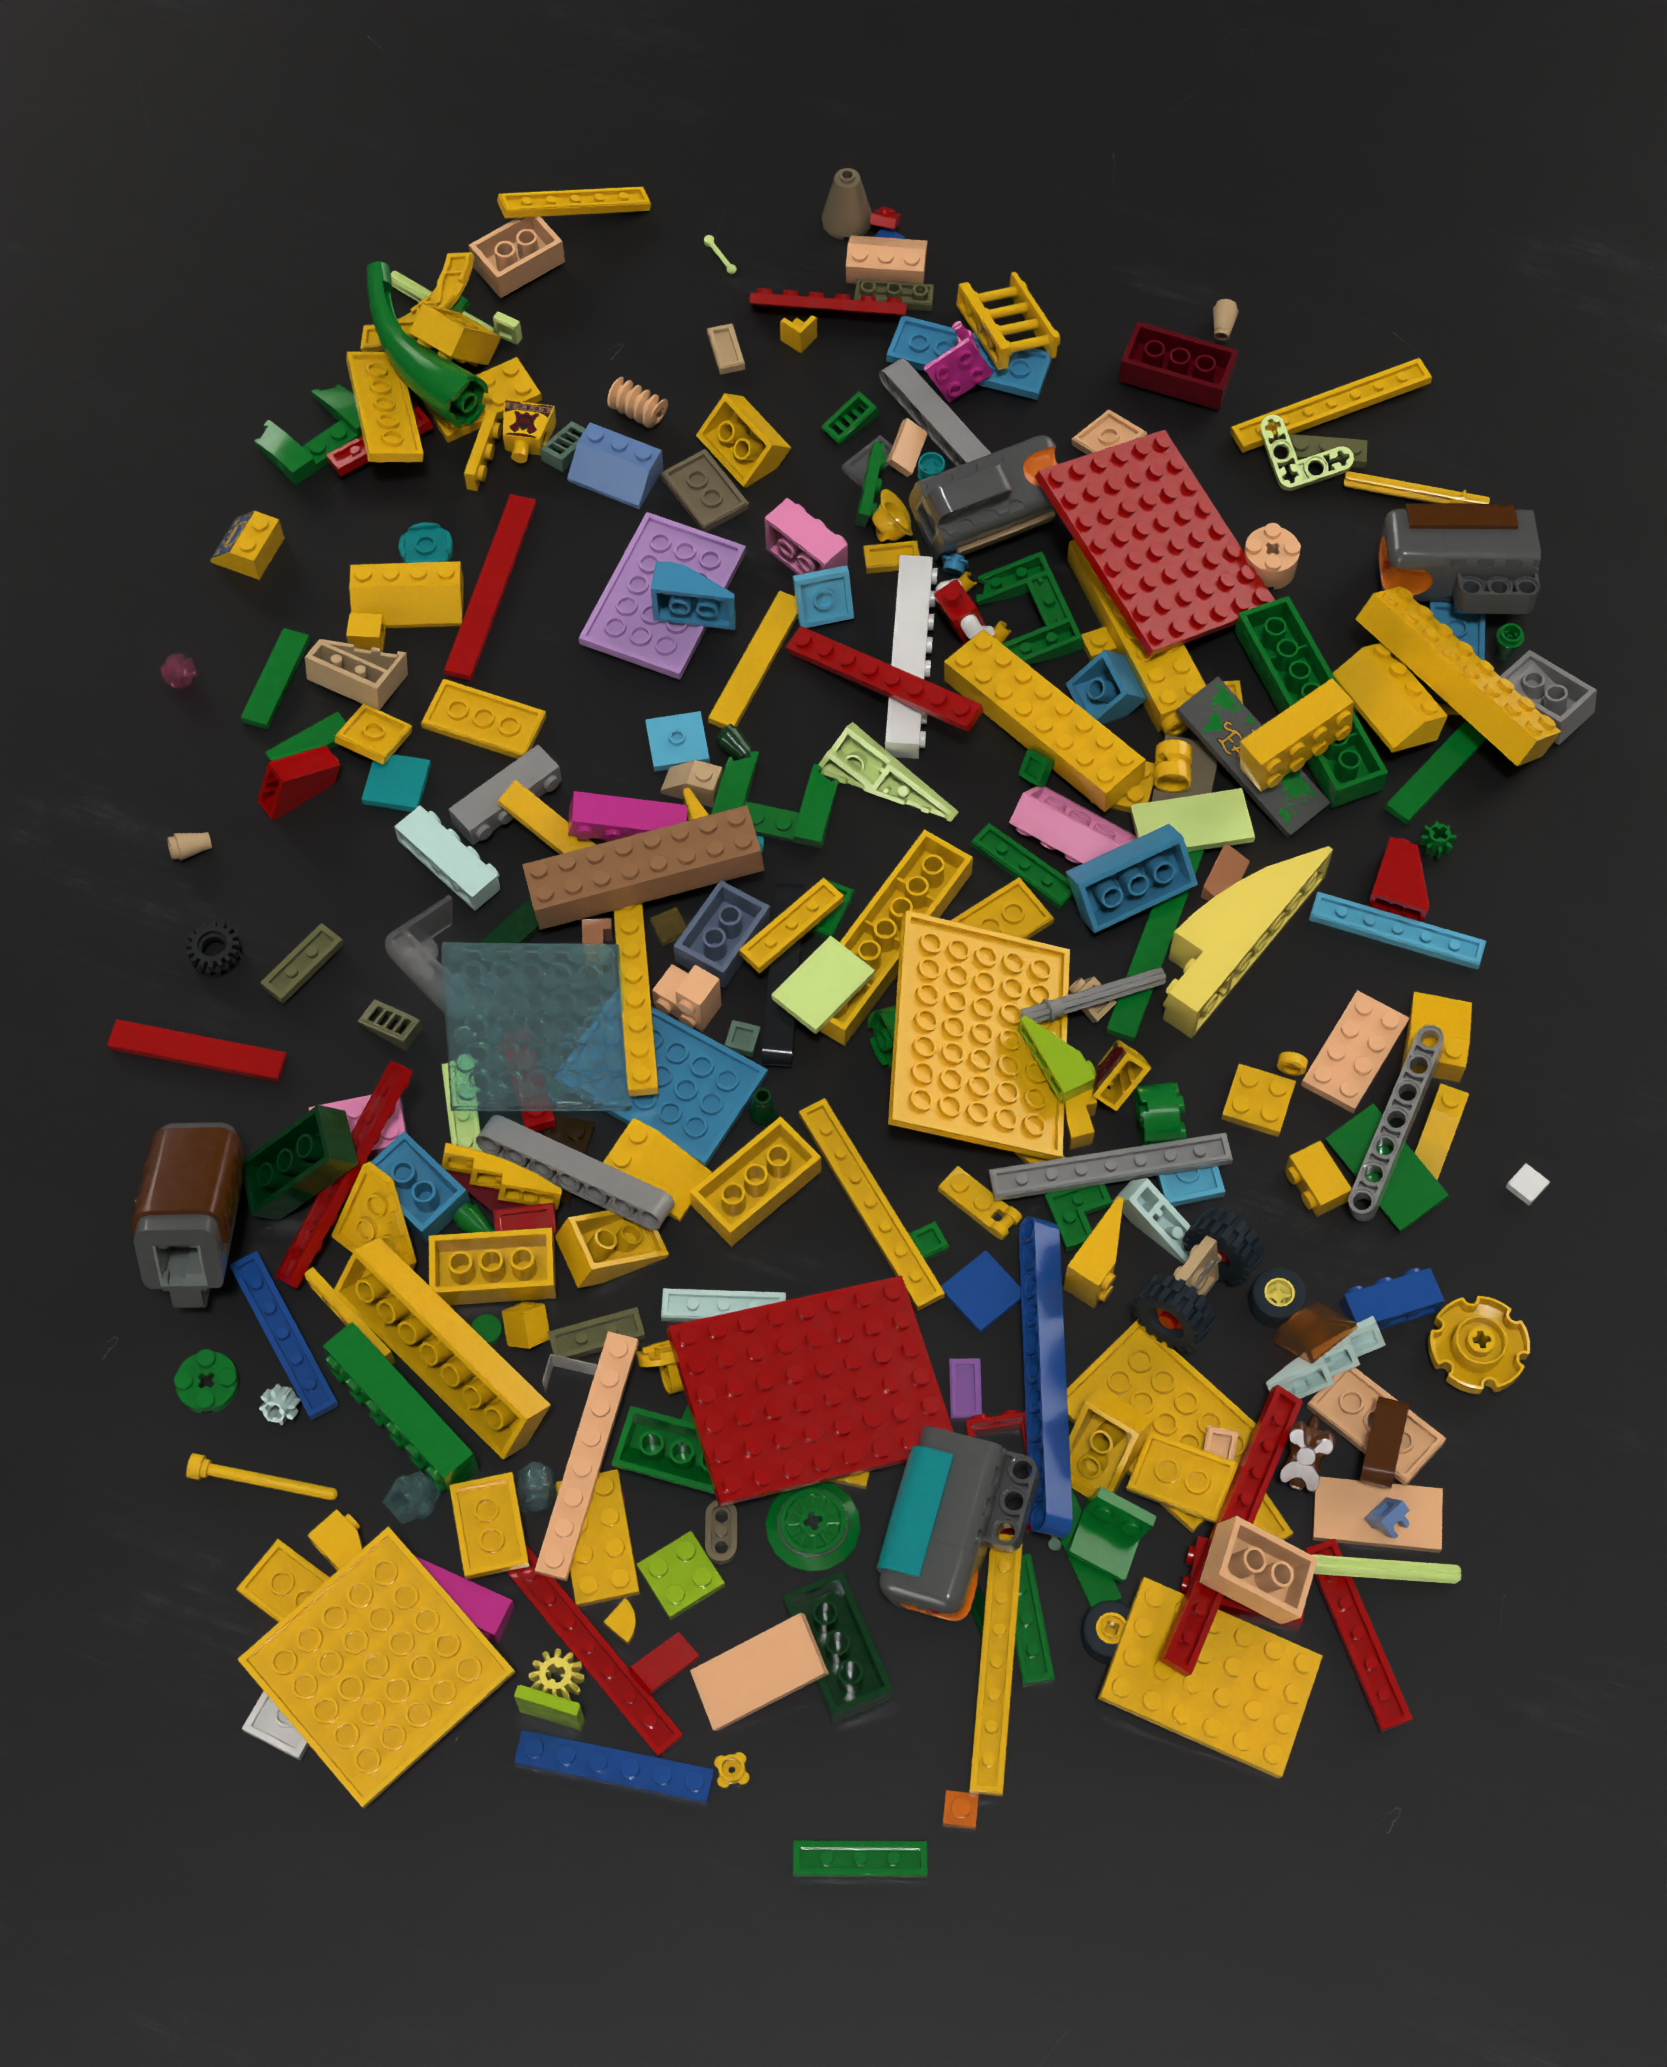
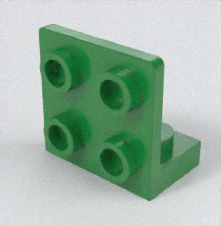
(1109, 1533)

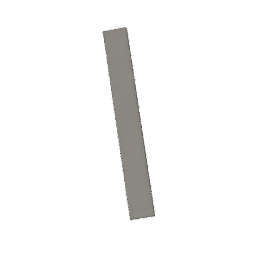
(1110, 1166)

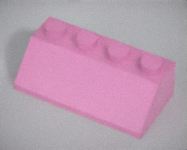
(1066, 825)

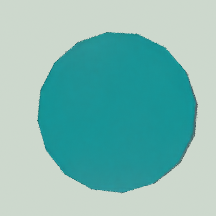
(425, 544)

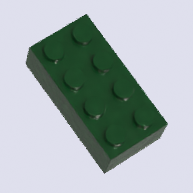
(298, 1162)
(853, 1664)

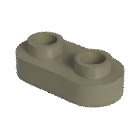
(721, 1533)

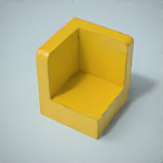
(798, 333)
(366, 630)
(526, 1325)

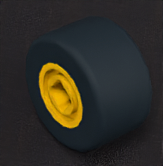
(1097, 1635)

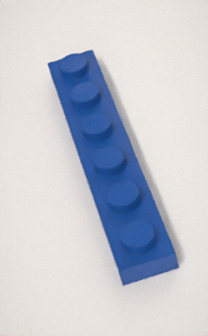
(284, 1335)
(614, 1767)

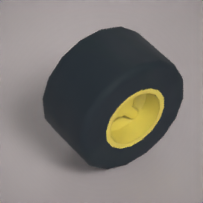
(1280, 1286)

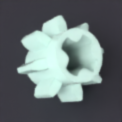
(279, 1404)

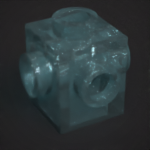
(412, 1497)

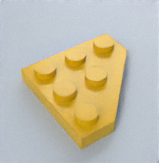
(373, 1213)

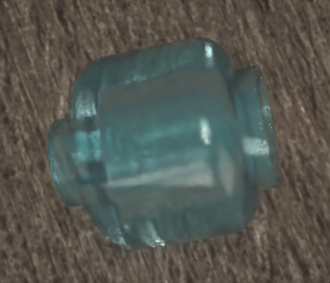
(536, 1486)

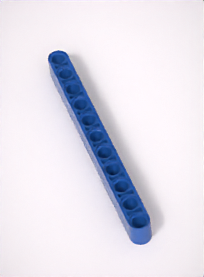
(1045, 1375)

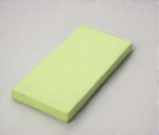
(1201, 819)

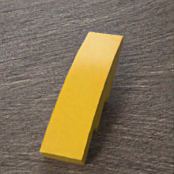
(513, 1181)

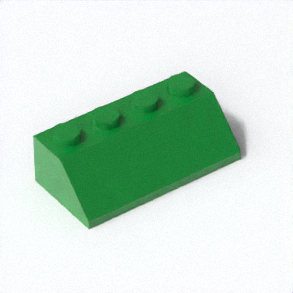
(662, 1449)

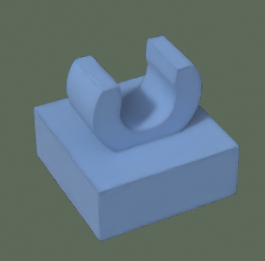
(1387, 1515)

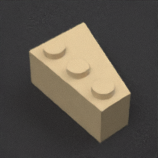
(356, 672)

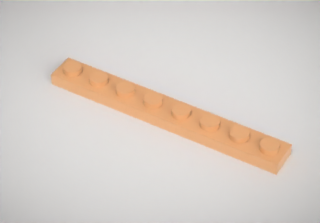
(586, 1456)

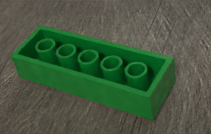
(400, 1409)

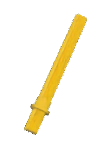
(1410, 490)

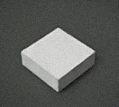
(1527, 1184)

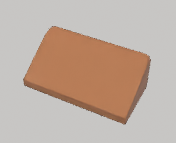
(1226, 872)

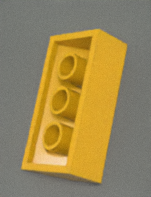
(409, 593)
(1390, 698)

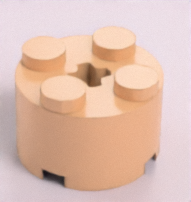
(1273, 554)

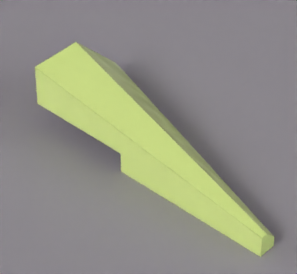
(867, 765)

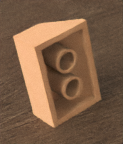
(886, 259)

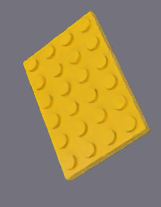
(1165, 1389)
(1238, 1699)

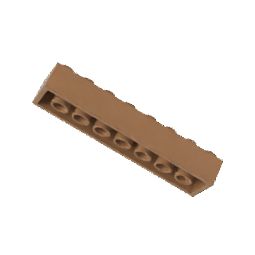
(643, 867)

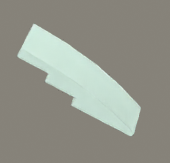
(1305, 1378)

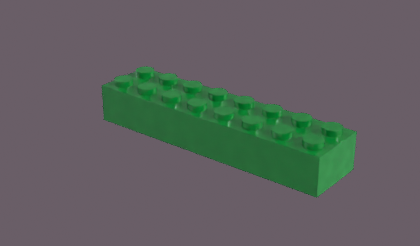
(1292, 669)

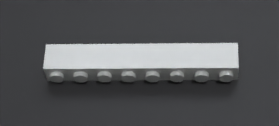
(910, 650)

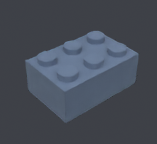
(719, 931)

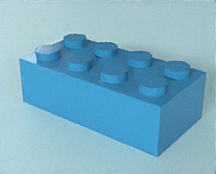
(1132, 878)

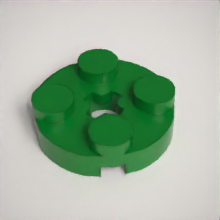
(202, 1365)

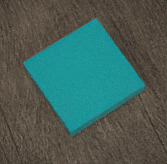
(397, 783)

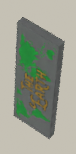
(1221, 724)

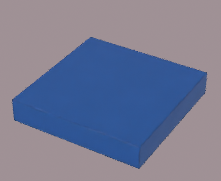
(982, 1292)

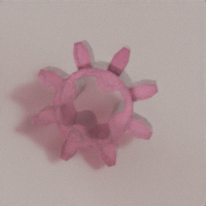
(178, 670)

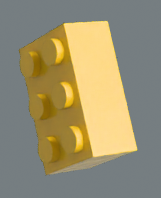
(454, 335)

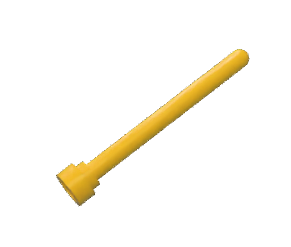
(201, 1467)

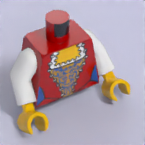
(962, 612)

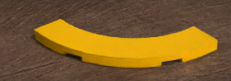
(445, 295)

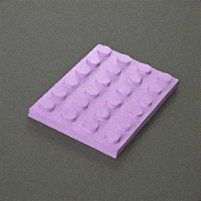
(624, 614)

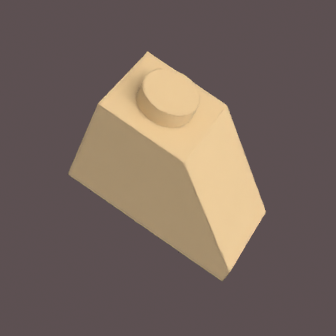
(698, 776)

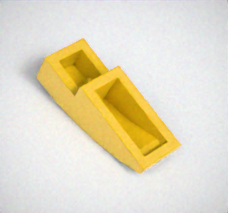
(1077, 1119)

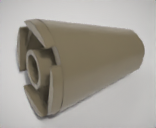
(846, 206)

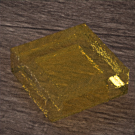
(668, 926)

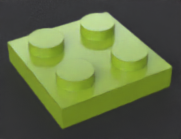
(680, 1575)

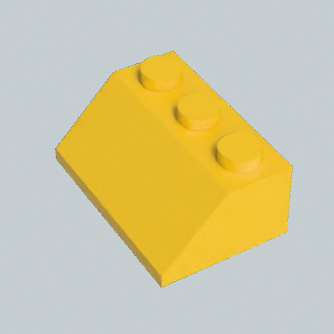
(742, 440)

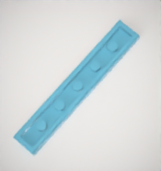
(1397, 930)

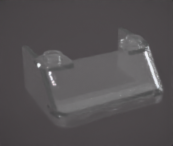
(417, 952)

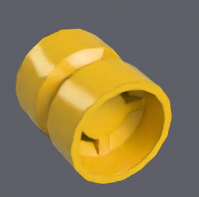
(1173, 766)

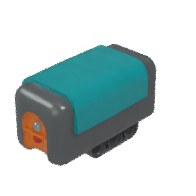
(946, 1519)

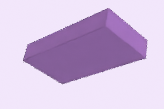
(965, 1388)

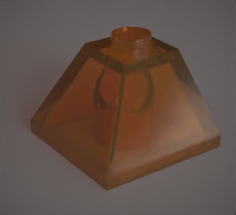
(1313, 1332)

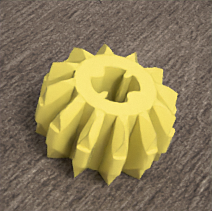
(543, 1678)

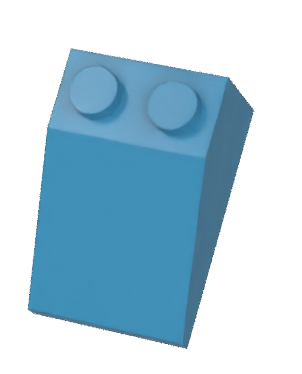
(690, 598)
(423, 1186)

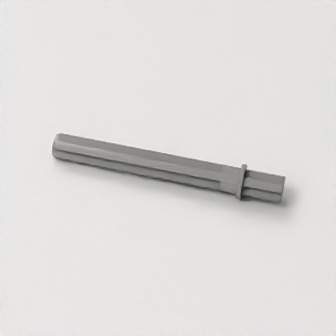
(1093, 996)

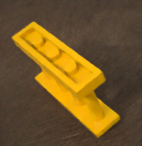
(992, 335)

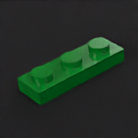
(871, 484)

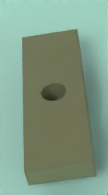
(913, 294)

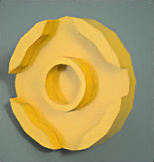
(661, 1355)

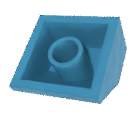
(1106, 687)

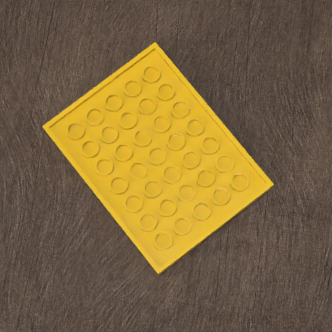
(958, 1040)

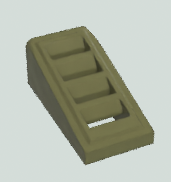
(402, 1040)

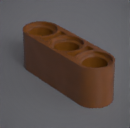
(1384, 1442)

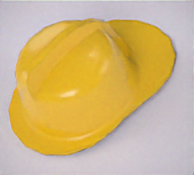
(891, 518)

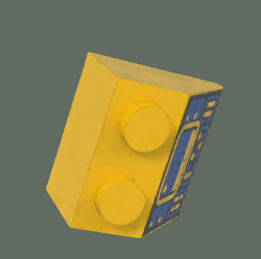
(249, 544)

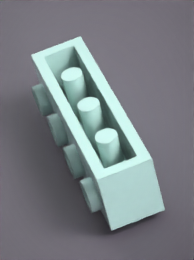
(447, 857)

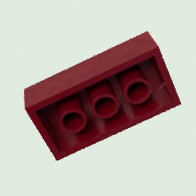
(1178, 365)

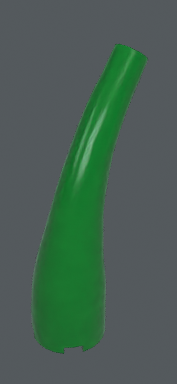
(436, 381)

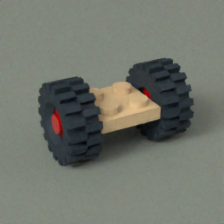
(1176, 1305)

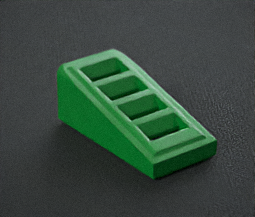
(856, 402)

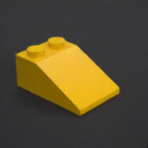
(1454, 1021)
(659, 1162)
(607, 1247)
(1092, 1268)
(1105, 1442)

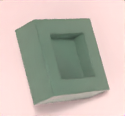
(743, 1038)

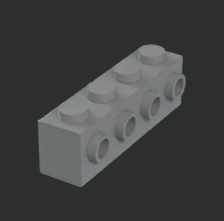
(478, 811)

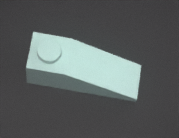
(1155, 1216)

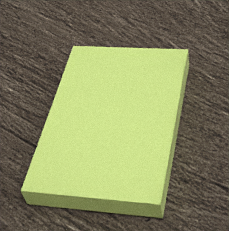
(823, 984)

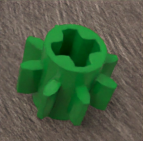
(1437, 839)

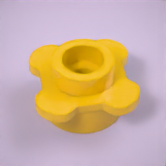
(736, 1761)

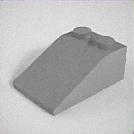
(1553, 692)

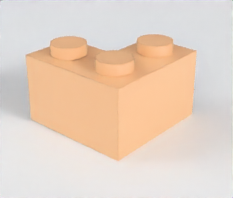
(689, 996)

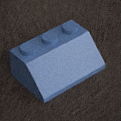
(615, 465)

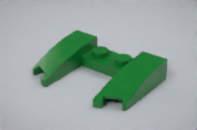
(302, 461)
(1034, 577)
(801, 827)

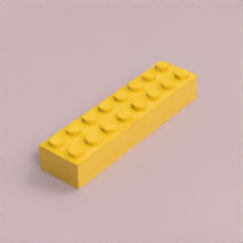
(1458, 675)
(1165, 677)
(1045, 720)
(920, 883)
(441, 1348)

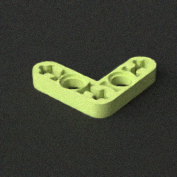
(1300, 467)

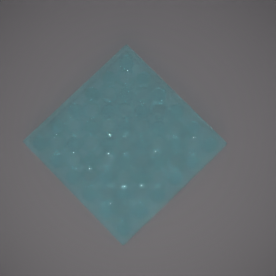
(534, 1027)

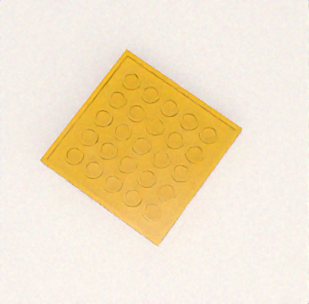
(376, 1667)

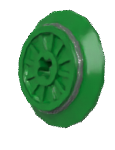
(809, 1548)

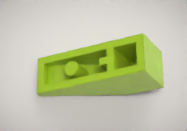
(1060, 1063)

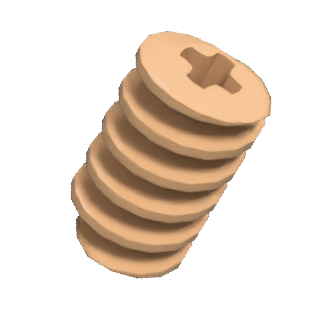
(635, 403)

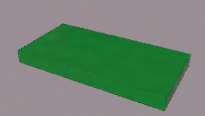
(1412, 1187)

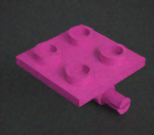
(959, 367)

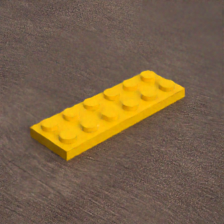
(383, 409)

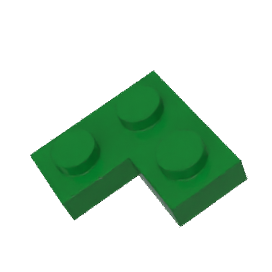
(1070, 1209)

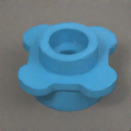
(954, 564)

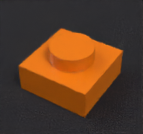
(960, 1810)

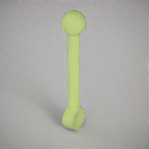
(709, 241)

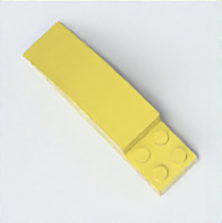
(1232, 933)

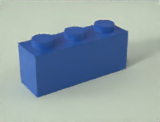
(1395, 1299)

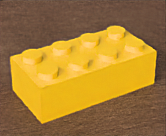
(1296, 735)
(755, 1181)
(493, 1266)

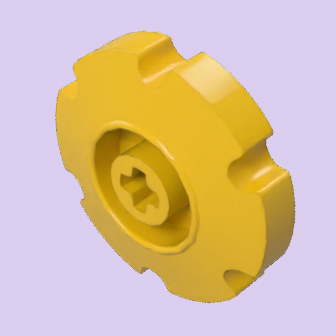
(1490, 1326)

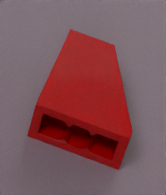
(296, 780)
(1401, 882)

